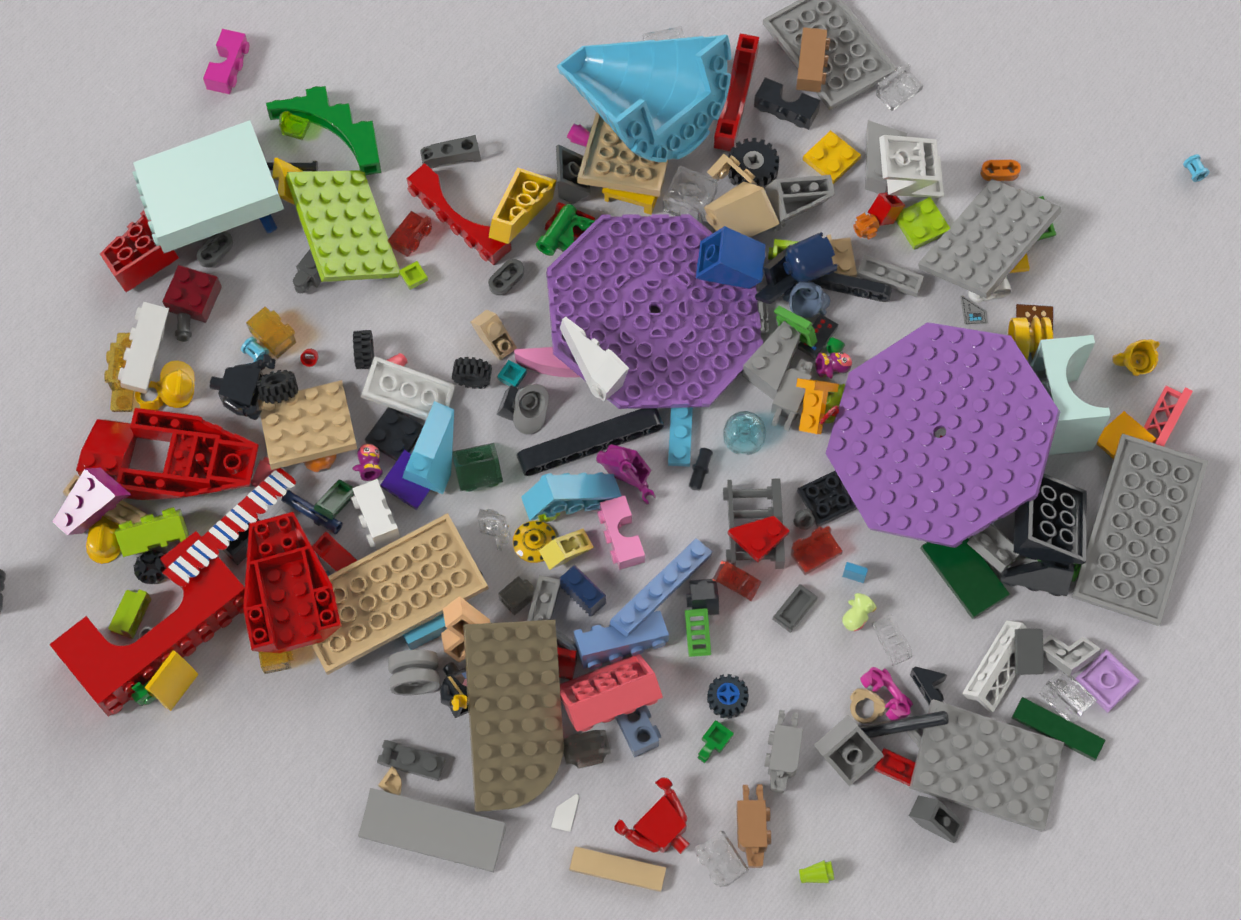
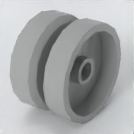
(413, 672)

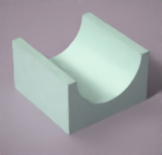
(1055, 365)

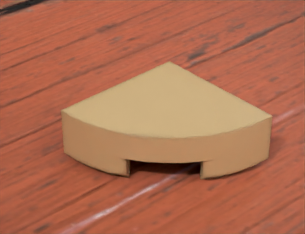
(391, 782)

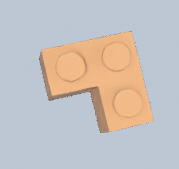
(455, 616)

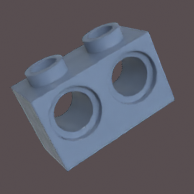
(632, 730)

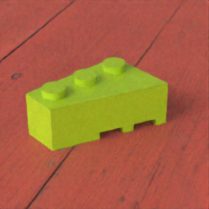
(151, 532)

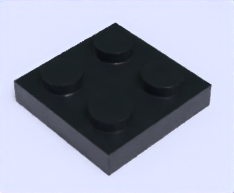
(394, 433)

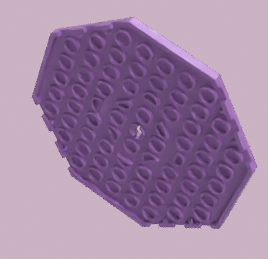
(640, 262)
(993, 444)

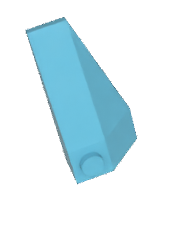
(432, 455)

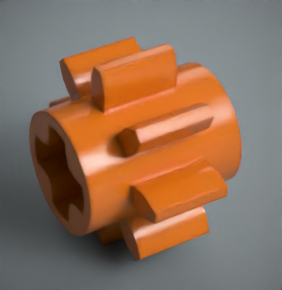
(866, 226)

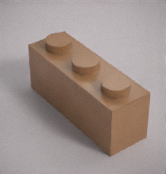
(812, 60)

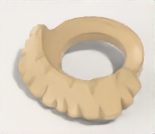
(859, 695)

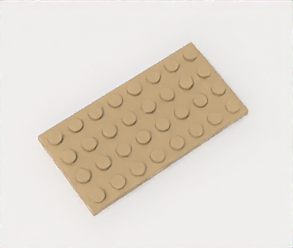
(398, 590)

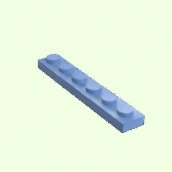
(661, 587)

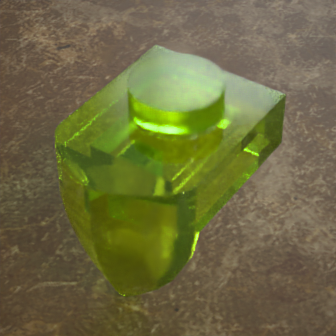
(293, 125)

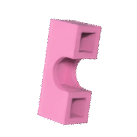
(626, 550)

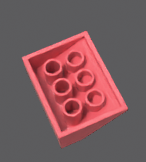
(609, 692)

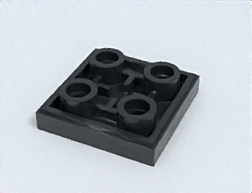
(826, 498)

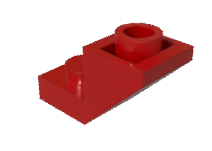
(333, 552)

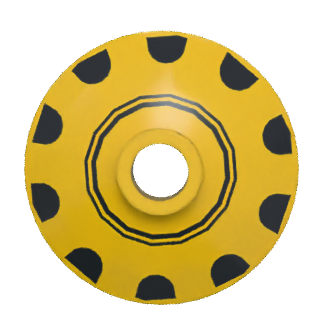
(527, 549)

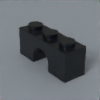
(800, 112)

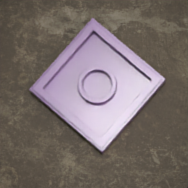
(1107, 680)

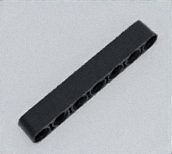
(589, 440)

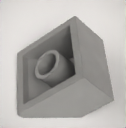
(848, 750)

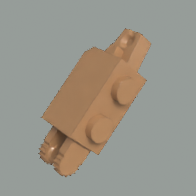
(752, 827)

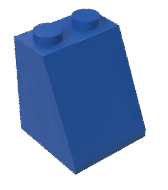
(731, 259)

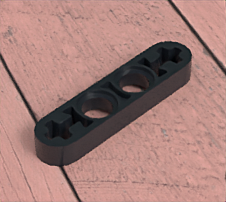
(854, 286)

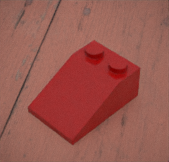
(107, 447)

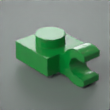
(141, 695)
(716, 739)

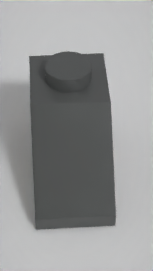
(936, 818)

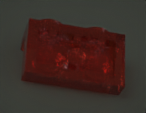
(410, 233)

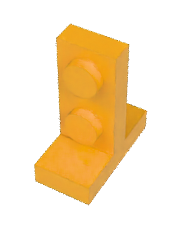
(814, 403)

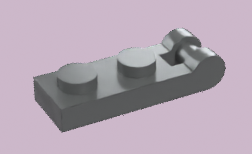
(412, 760)

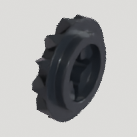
(151, 576)

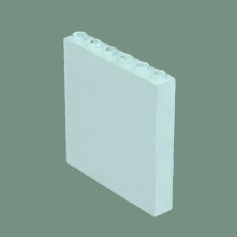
(206, 187)

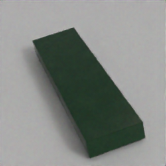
(1058, 728)

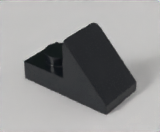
(926, 681)

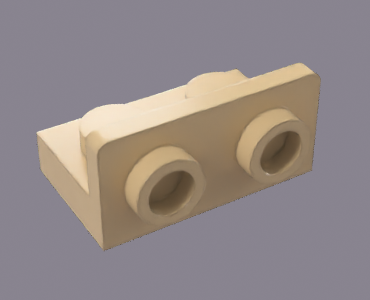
(843, 256)

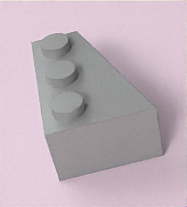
(873, 168)
(772, 359)

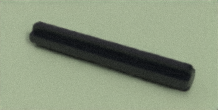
(906, 724)

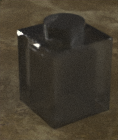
(516, 595)

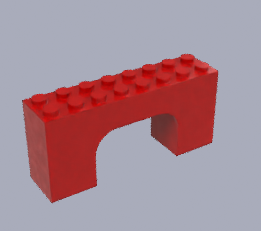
(112, 670)

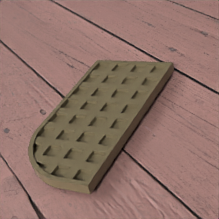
(513, 711)

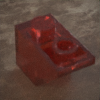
(736, 580)

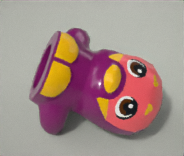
(835, 363)
(369, 459)

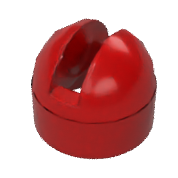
(309, 361)

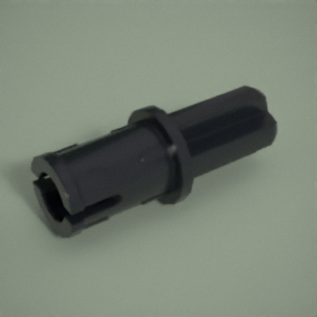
(700, 469)

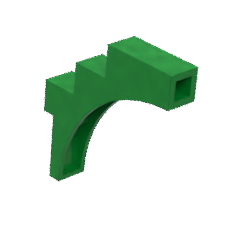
(338, 119)

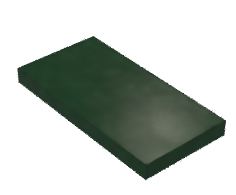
(966, 576)

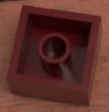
(192, 293)

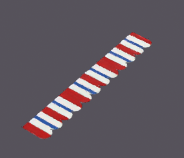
(227, 527)

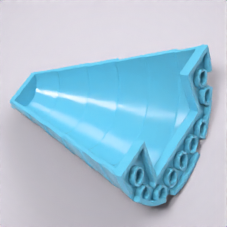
(655, 91)

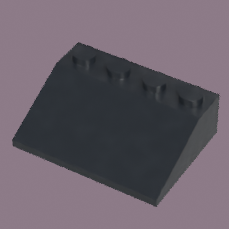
(1053, 523)

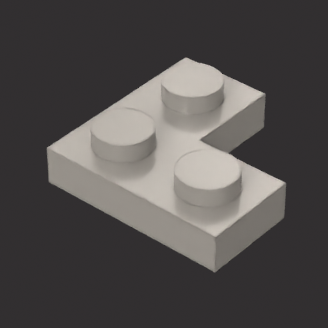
(1069, 658)

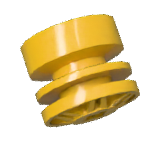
(1028, 337)

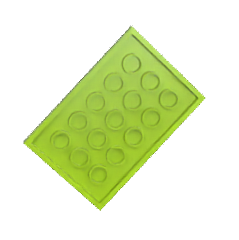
(342, 225)

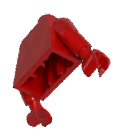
(660, 825)

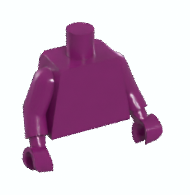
(627, 467)

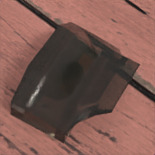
(586, 748)

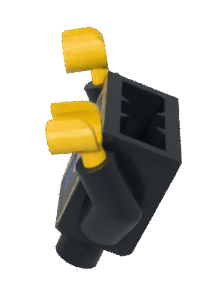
(454, 690)

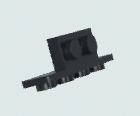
(776, 278)

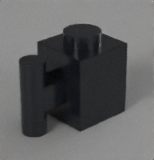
(703, 595)

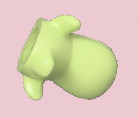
(858, 615)

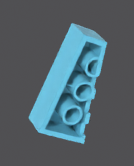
(569, 493)

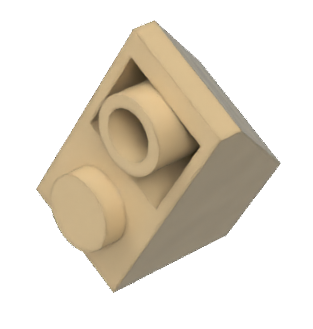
(493, 334)

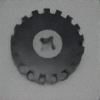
(765, 162)

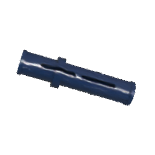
(292, 499)

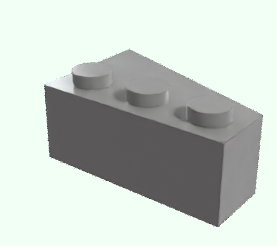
(798, 194)

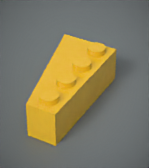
(520, 204)

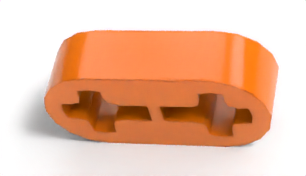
(1000, 170)

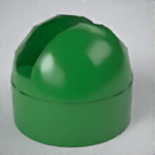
(834, 345)

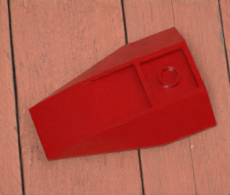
(286, 588)

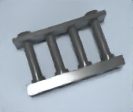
(772, 492)

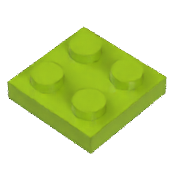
(922, 223)

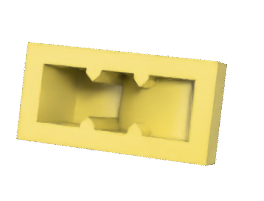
(565, 548)

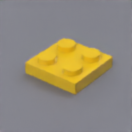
(831, 156)

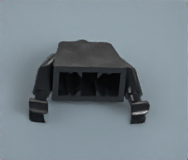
(239, 388)

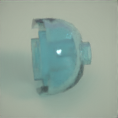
(744, 433)

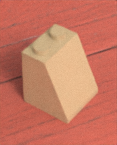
(743, 210)

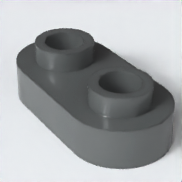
(213, 249)
(505, 278)

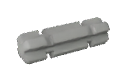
(763, 311)

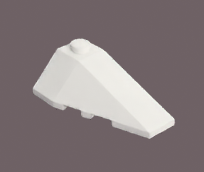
(600, 368)

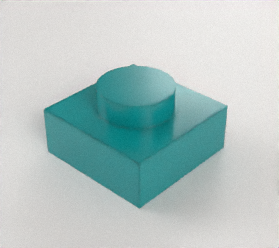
(512, 374)

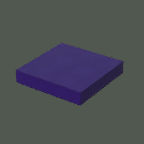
(403, 489)

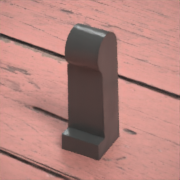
(451, 152)

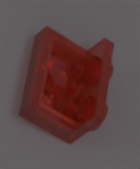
(815, 550)

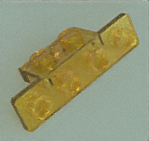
(121, 398)

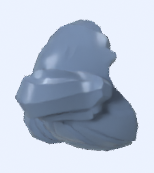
(807, 299)

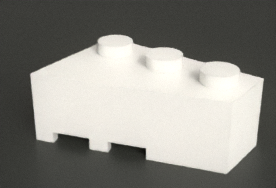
(375, 514)

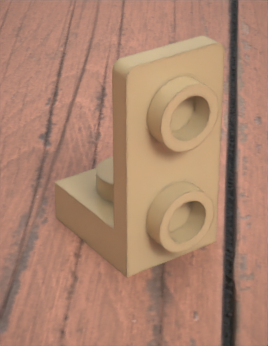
(722, 166)

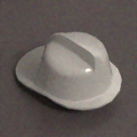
(530, 408)

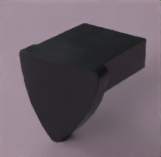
(505, 409)

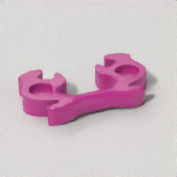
(900, 705)

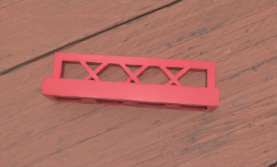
(1172, 418)

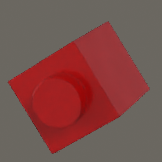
(886, 208)

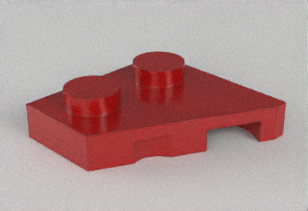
(759, 536)

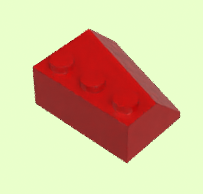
(135, 255)

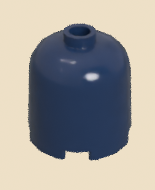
(810, 258)

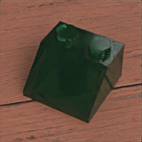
(477, 467)

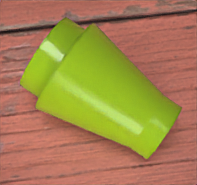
(817, 873)

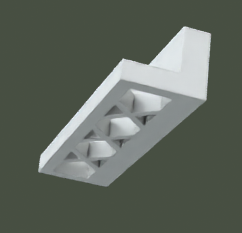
(992, 665)

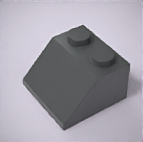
(567, 175)

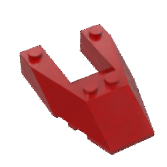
(198, 460)

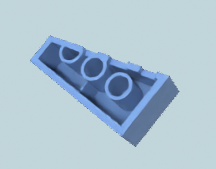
(611, 645)

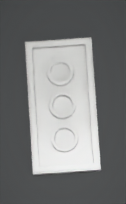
(405, 388)

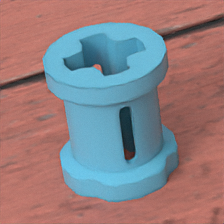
(1196, 168)
(253, 349)

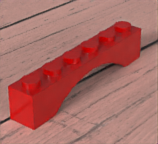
(741, 76)
(426, 186)

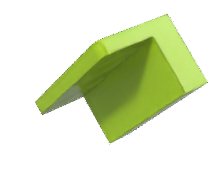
(130, 613)

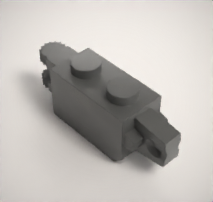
(307, 274)

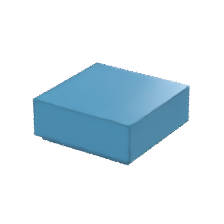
(855, 572)

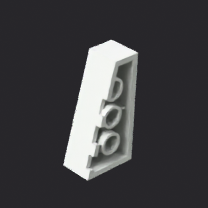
(144, 347)

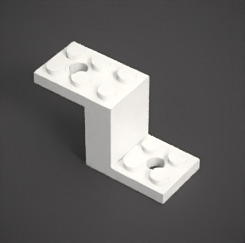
(911, 166)

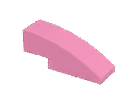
(543, 361)

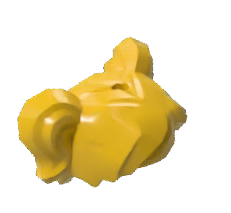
(1142, 351)

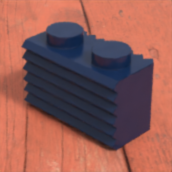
(582, 590)

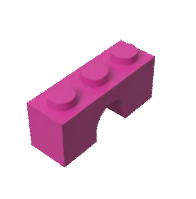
(223, 76)

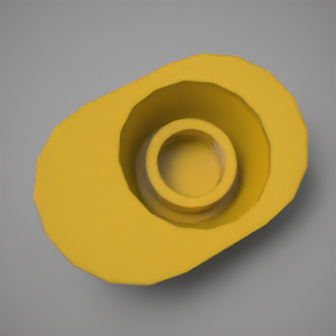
(176, 384)
(102, 541)

